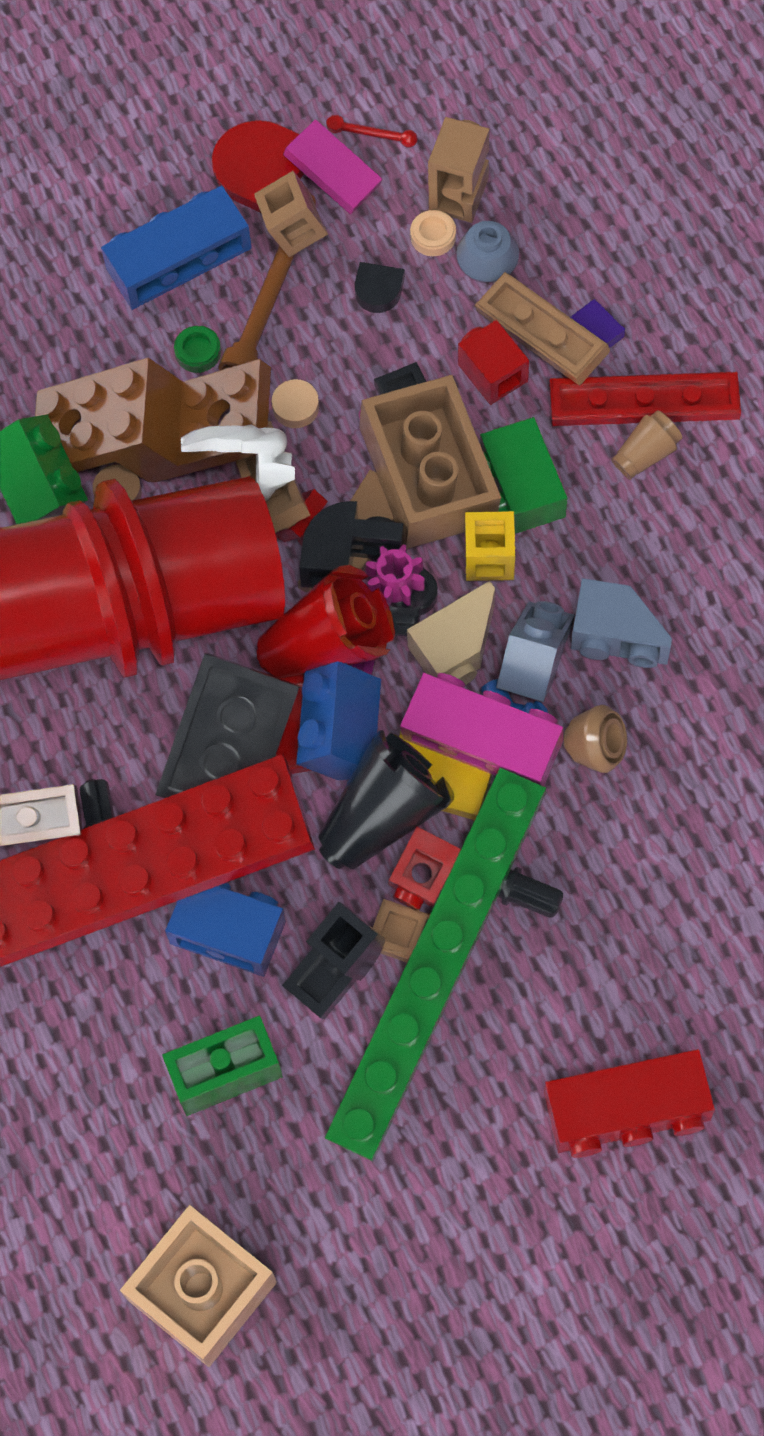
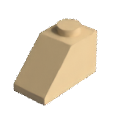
(455, 636)

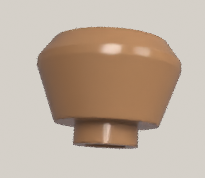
(597, 739)

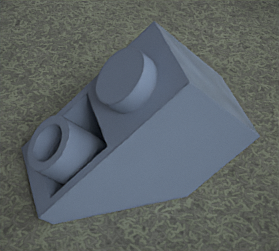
(618, 624)
(535, 650)

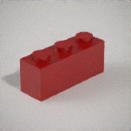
(629, 1103)

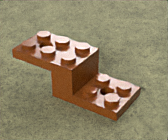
(143, 410)

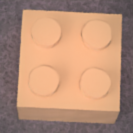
(199, 1285)

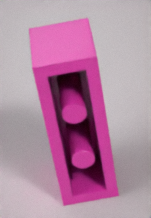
(481, 729)

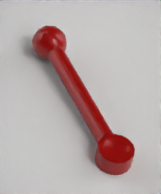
(336, 124)

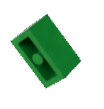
(36, 470)
(524, 474)
(222, 1065)

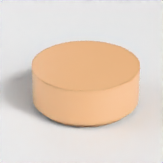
(433, 233)
(295, 403)

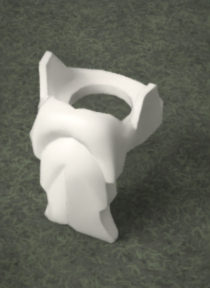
(268, 444)

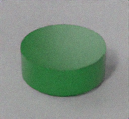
(197, 349)

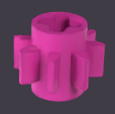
(403, 567)

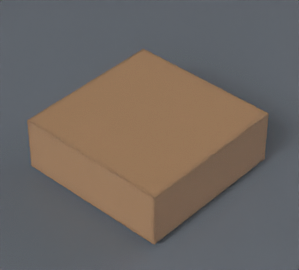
(400, 928)

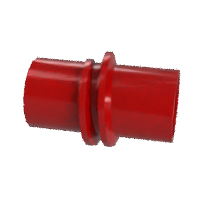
(136, 576)

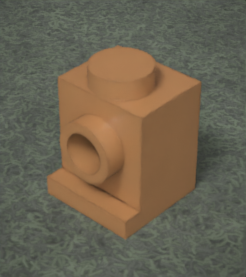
(290, 214)

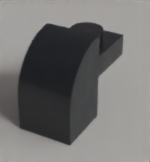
(339, 536)
(340, 955)

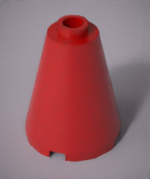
(329, 624)

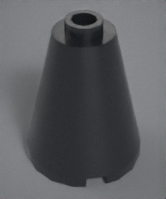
(382, 802)

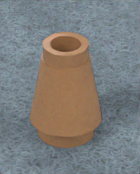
(647, 444)

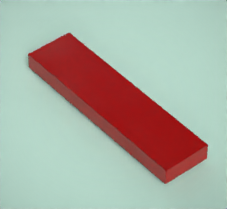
(633, 396)

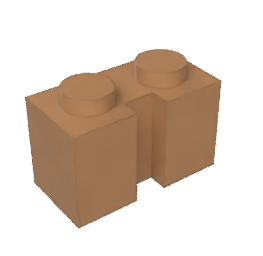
(458, 168)

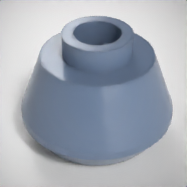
(487, 251)

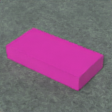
(332, 166)

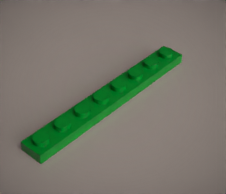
(435, 965)

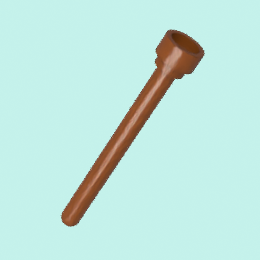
(245, 349)

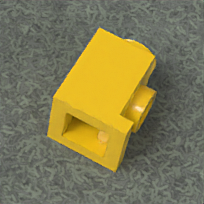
(489, 546)

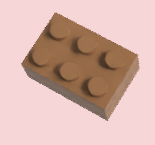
(427, 459)

